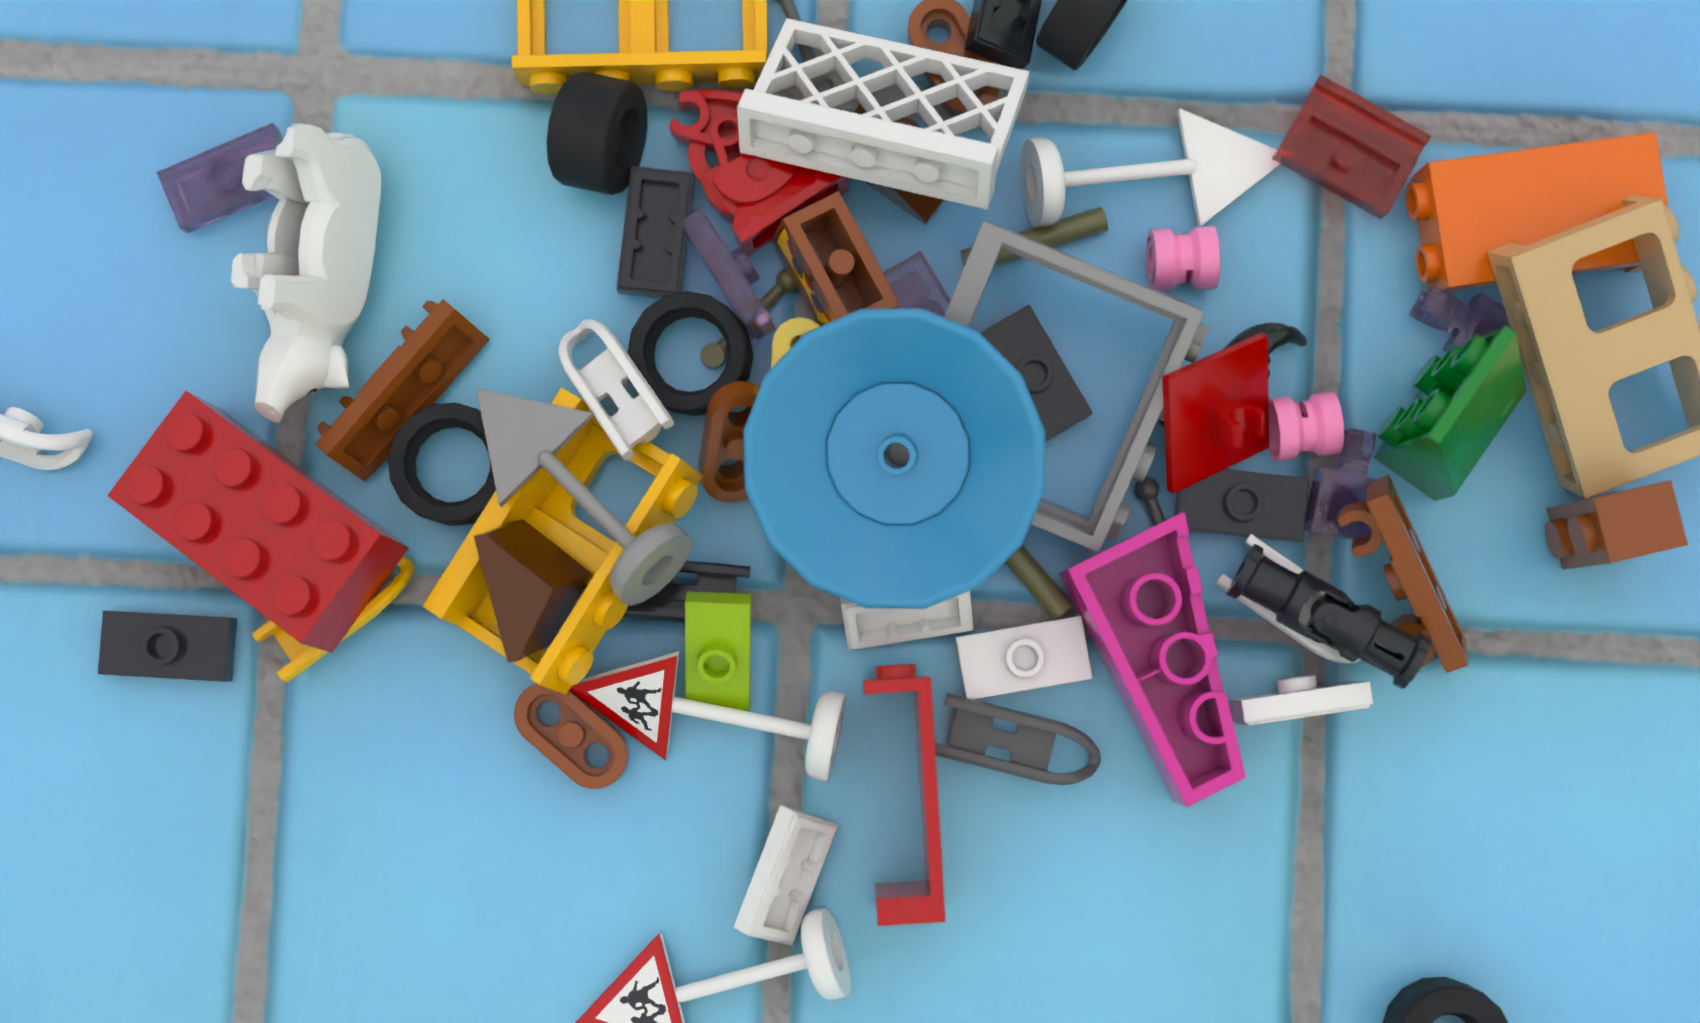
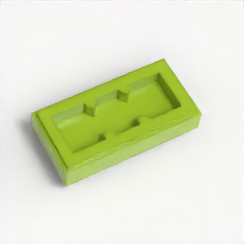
(718, 648)

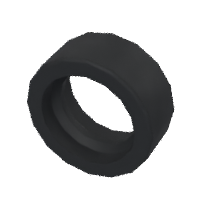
(1077, 28)
(682, 306)
(403, 464)

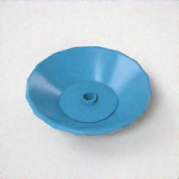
(881, 527)

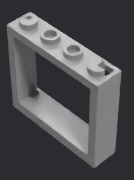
(1134, 451)

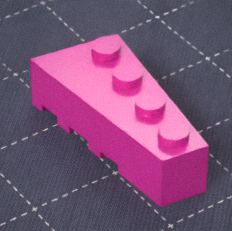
(1157, 646)

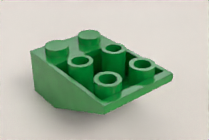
(1454, 414)

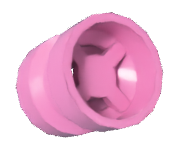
(1183, 258)
(1305, 426)

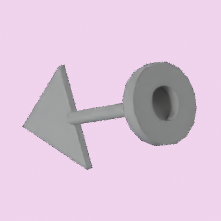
(525, 437)

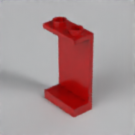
(915, 900)

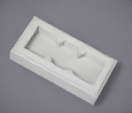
(886, 626)
(1023, 658)
(1299, 699)
(785, 876)

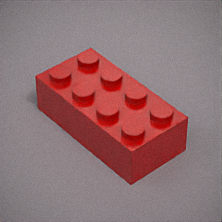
(258, 523)

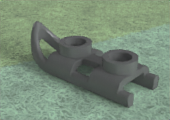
(1029, 745)

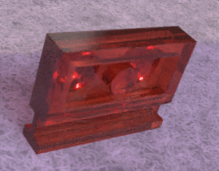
(1351, 147)

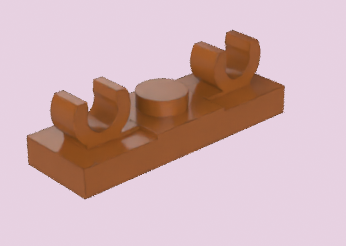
(401, 387)
(1409, 572)

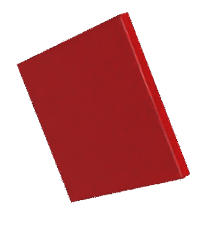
(1216, 412)

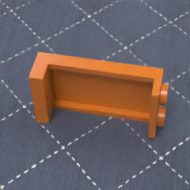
(1525, 197)

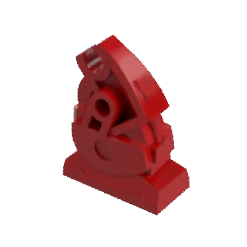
(744, 187)

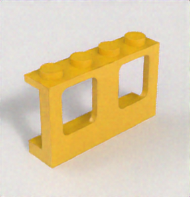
(643, 51)
(542, 502)

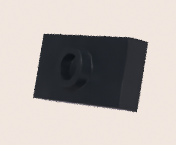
(1003, 30)
(653, 232)
(1050, 385)
(1246, 504)
(167, 646)

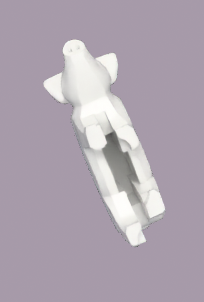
(315, 259)

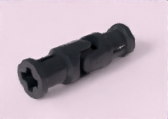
(1331, 617)

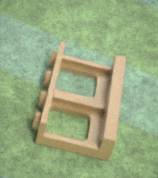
(1575, 367)

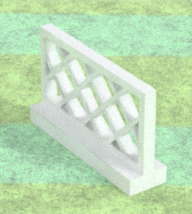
(872, 144)

